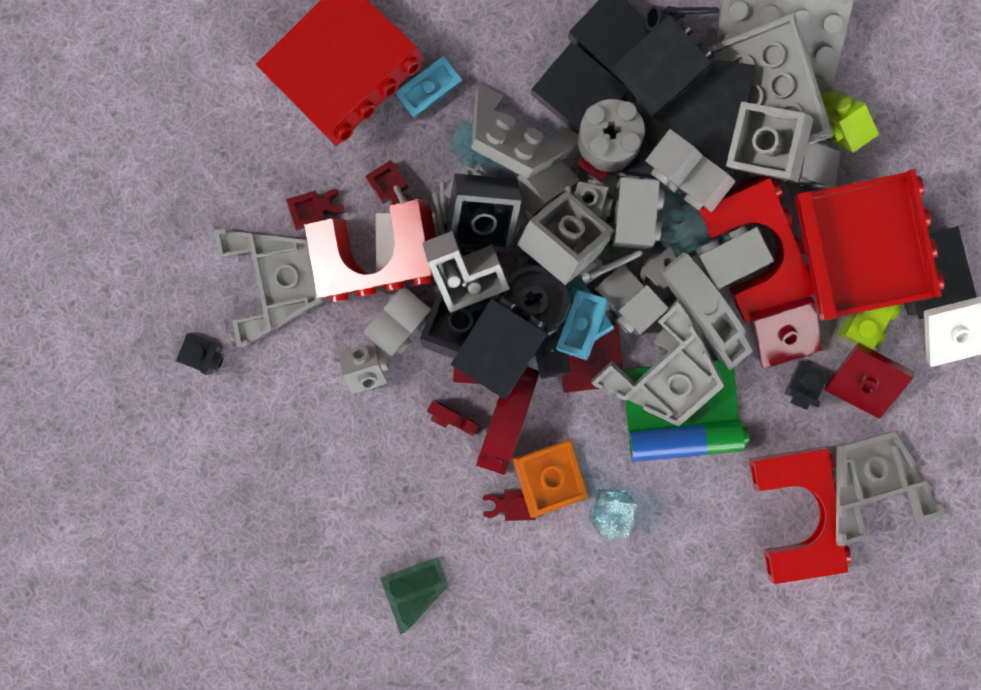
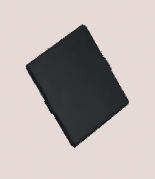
(701, 117)

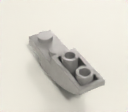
(708, 310)

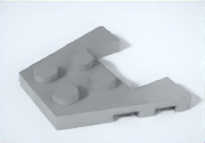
(512, 143)
(282, 278)
(678, 381)
(873, 471)

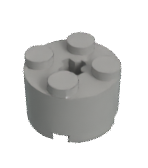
(616, 118)

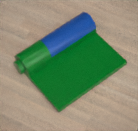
(706, 432)

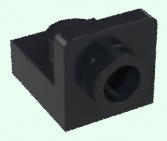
(201, 354)
(806, 385)

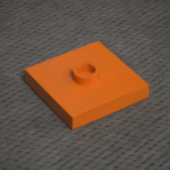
(550, 478)

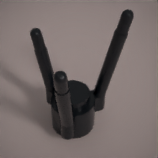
(657, 14)

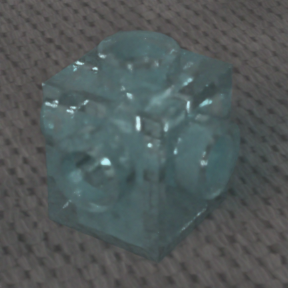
(461, 147)
(683, 230)
(613, 513)

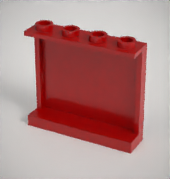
(341, 64)
(869, 245)

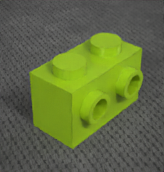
(849, 120)
(868, 326)

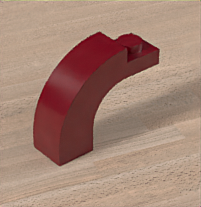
(507, 424)

